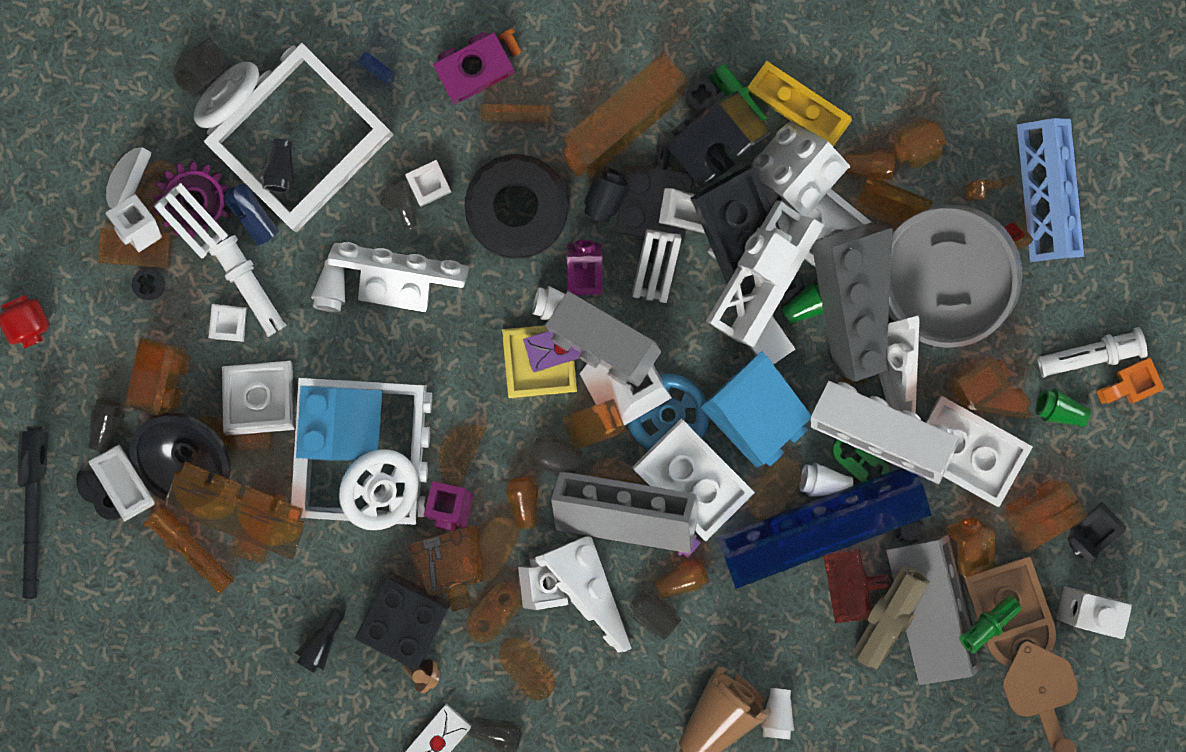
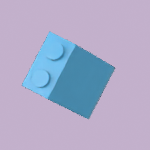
(758, 411)
(338, 422)

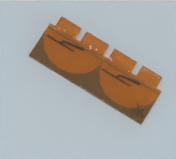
(242, 517)

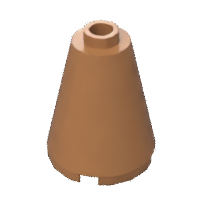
(723, 714)

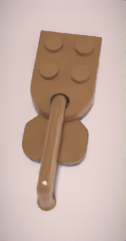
(1035, 676)

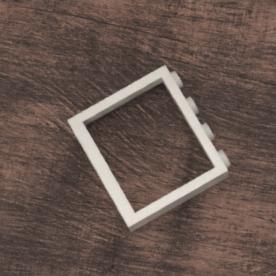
(338, 176)
(420, 439)

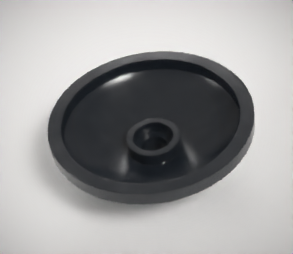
(161, 450)

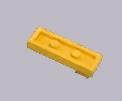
(799, 103)

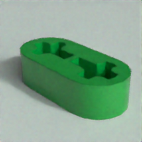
(855, 467)

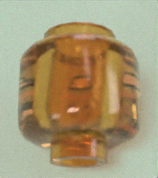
(919, 142)

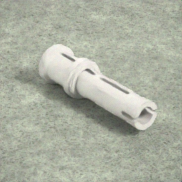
(239, 270)
(1108, 350)

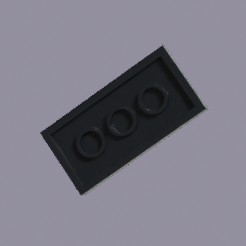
(729, 216)

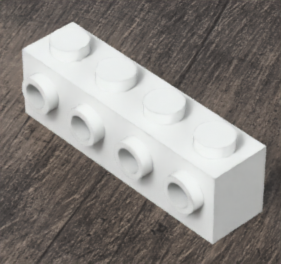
(884, 431)

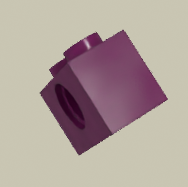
(463, 85)

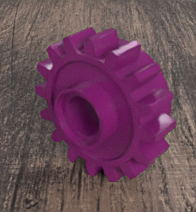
(194, 180)

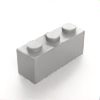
(602, 340)

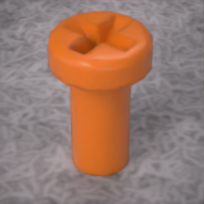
(510, 42)

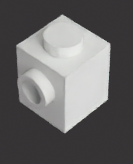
(769, 255)

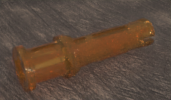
(178, 537)

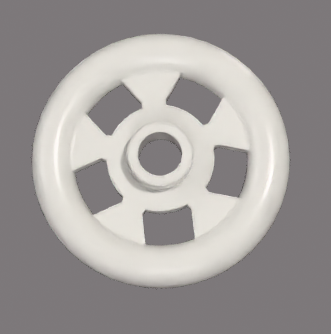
(226, 94)
(398, 505)

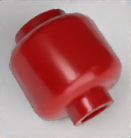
(23, 321)

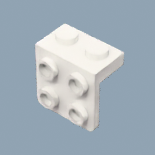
(799, 167)

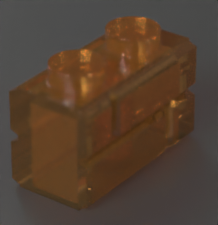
(1044, 514)

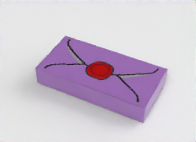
(545, 353)

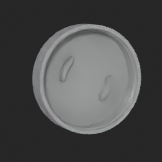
(954, 274)

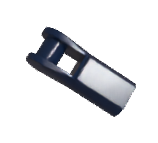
(250, 213)

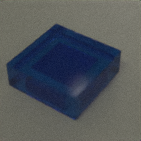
(376, 68)

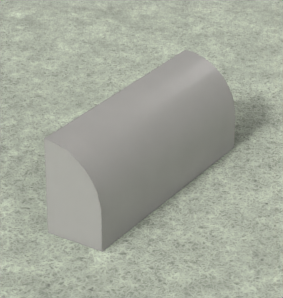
(625, 512)
(939, 613)

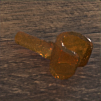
(978, 189)

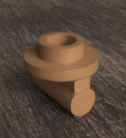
(425, 677)

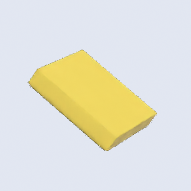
(519, 373)

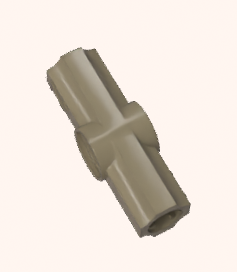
(891, 617)

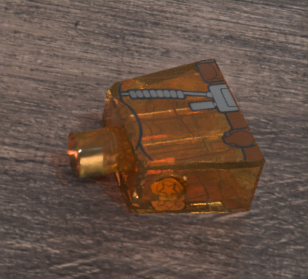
(449, 564)

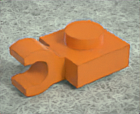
(1135, 382)

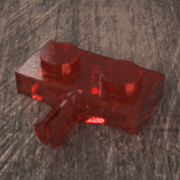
(850, 585)

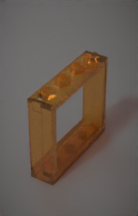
(624, 117)

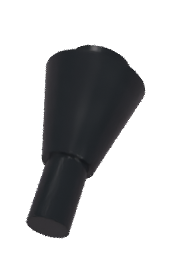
(316, 649)

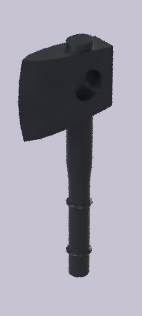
(31, 468)

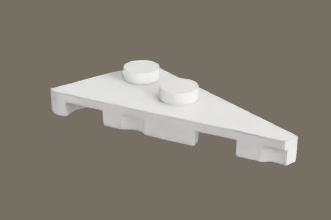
(900, 377)
(585, 582)

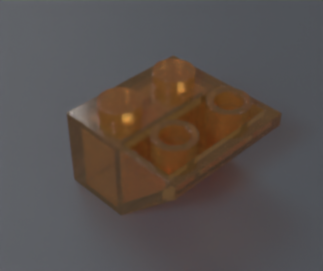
(157, 376)
(986, 389)

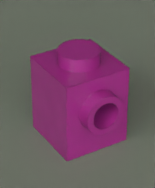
(448, 506)

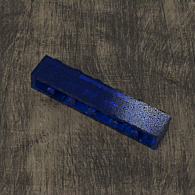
(824, 526)

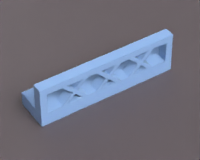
(1061, 187)

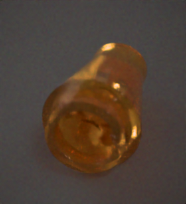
(874, 163)
(522, 498)
(684, 578)

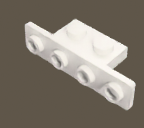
(396, 277)

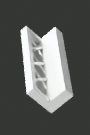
(765, 297)

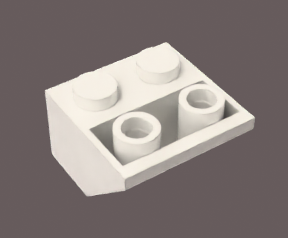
(629, 398)

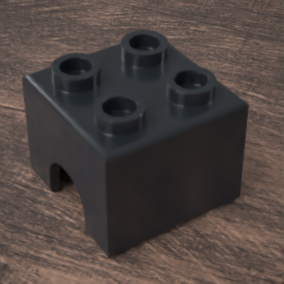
(702, 138)
(402, 620)

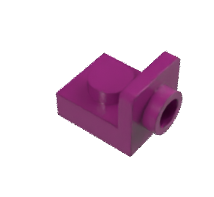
(584, 267)

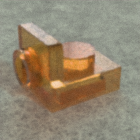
(975, 546)

